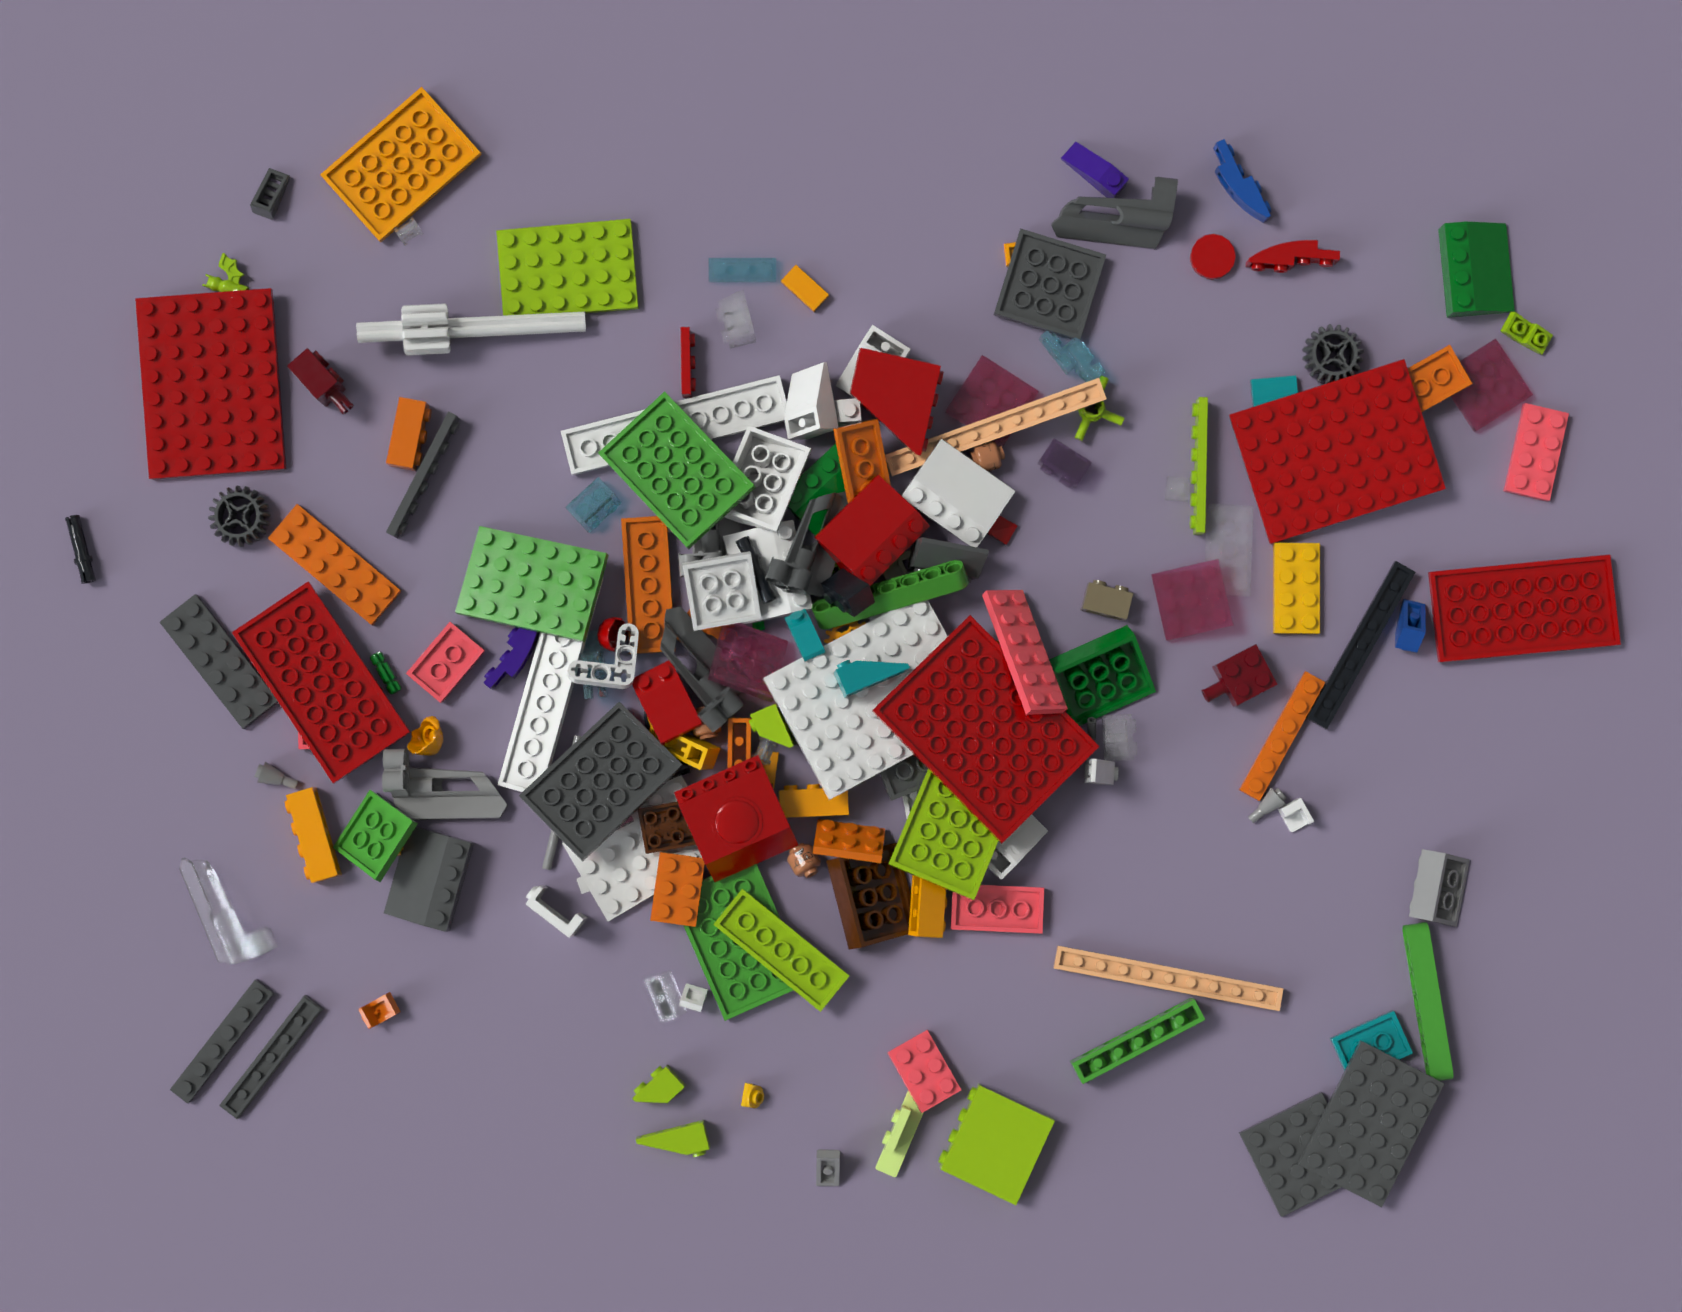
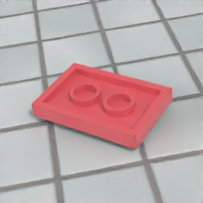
(445, 662)
(924, 1071)

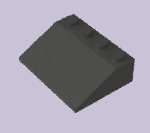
(429, 879)

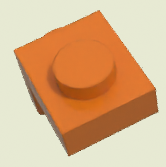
(379, 1010)

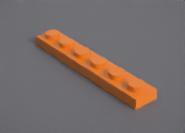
(1281, 736)

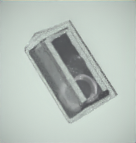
(665, 996)

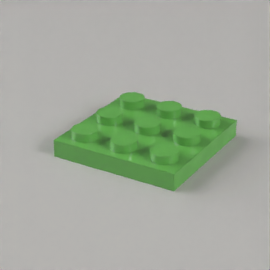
(375, 835)

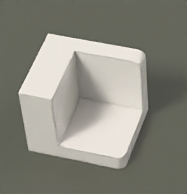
(1295, 814)

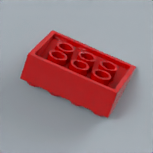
(872, 531)

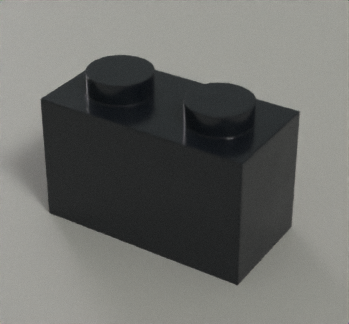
(847, 592)

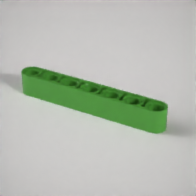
(898, 593)
(1427, 1001)

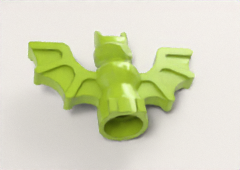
(234, 276)

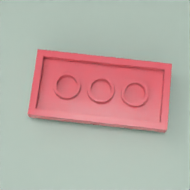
(1536, 452)
(1000, 910)

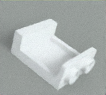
(567, 927)

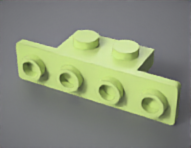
(900, 1137)

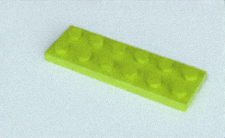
(781, 950)

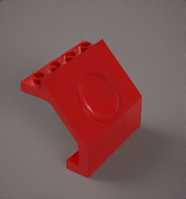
(735, 818)

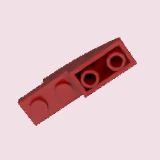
(1282, 256)

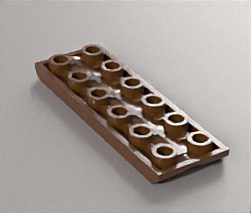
(664, 828)

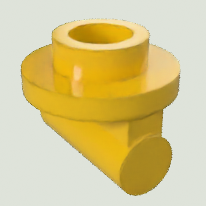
(752, 1095)

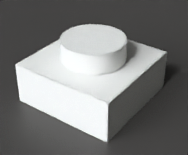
(693, 997)

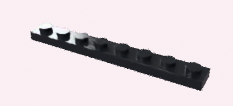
(1360, 645)

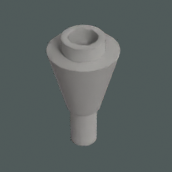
(270, 775)
(1273, 800)

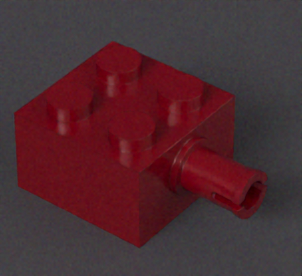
(320, 381)
(1241, 677)

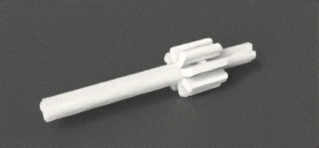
(429, 329)

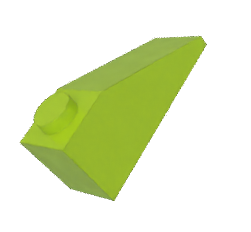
(682, 1139)

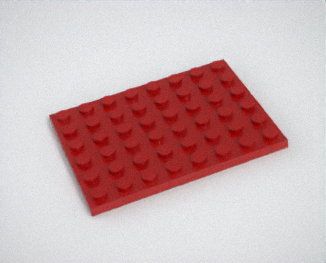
(210, 383)
(1337, 451)
(974, 735)

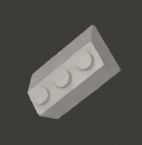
(1439, 887)

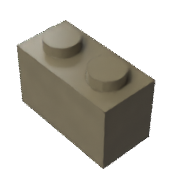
(1107, 600)

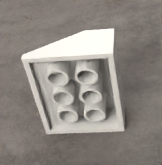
(774, 469)
(958, 493)
(767, 545)

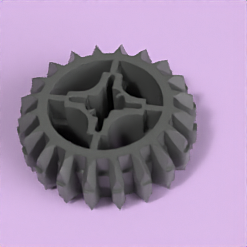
(1326, 349)
(232, 522)

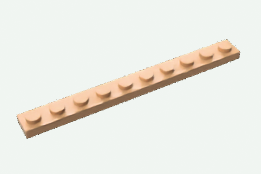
(1003, 424)
(1168, 978)

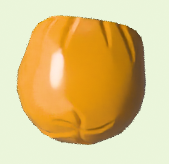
(427, 738)

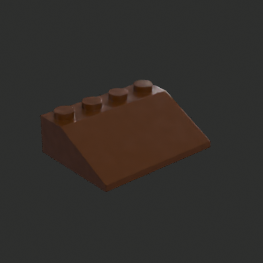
(871, 899)

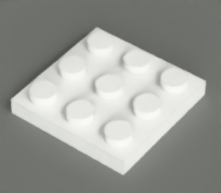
(721, 590)

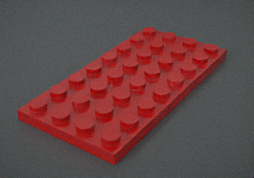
(1524, 608)
(321, 682)

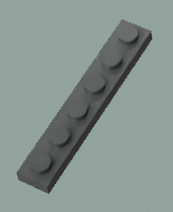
(419, 483)
(222, 1041)

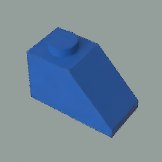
(1410, 626)

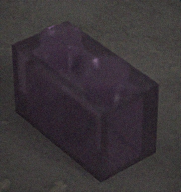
(1064, 464)

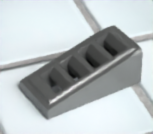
(269, 207)

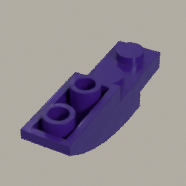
(513, 661)

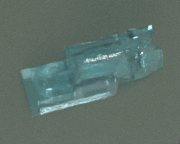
(1072, 356)
(594, 653)

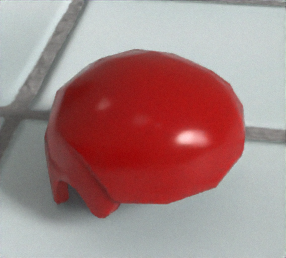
(608, 632)

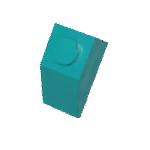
(804, 634)

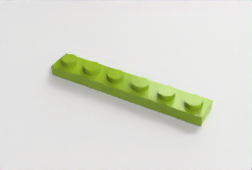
(1198, 475)

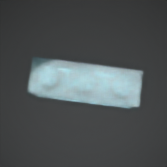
(742, 269)

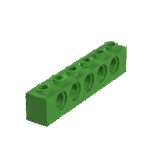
(1137, 1040)

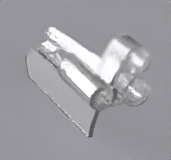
(218, 917)

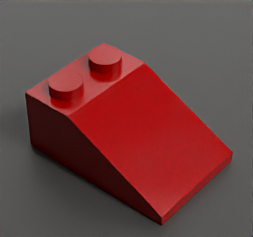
(666, 702)

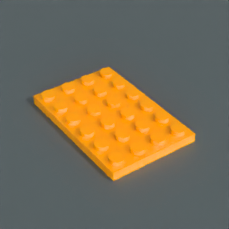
(401, 164)

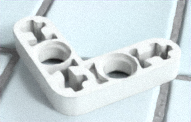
(619, 666)

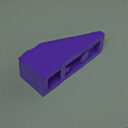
(1095, 170)

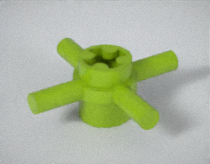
(1088, 417)

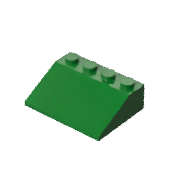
(1476, 268)
(819, 480)
(1102, 675)

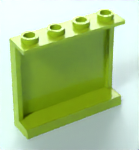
(995, 1144)

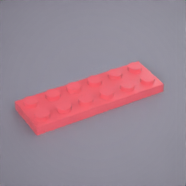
(1024, 652)

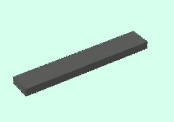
(271, 1057)

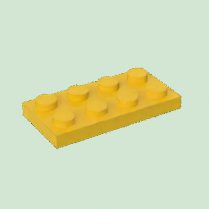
(1296, 588)

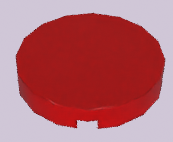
(1212, 256)

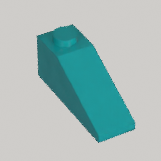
(864, 674)

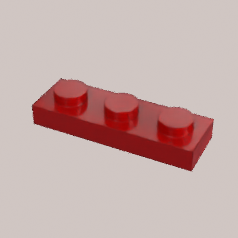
(688, 362)

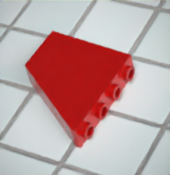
(898, 394)

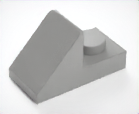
(827, 1167)

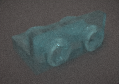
(593, 505)

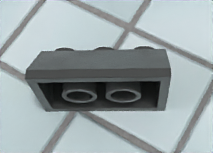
(932, 552)

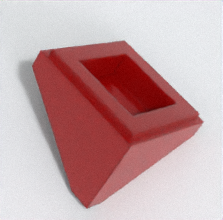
(1002, 530)

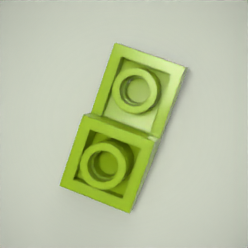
(1526, 333)

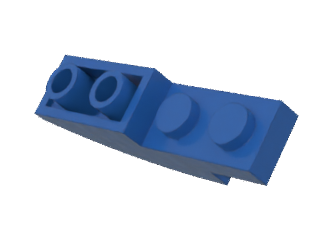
(1243, 191)

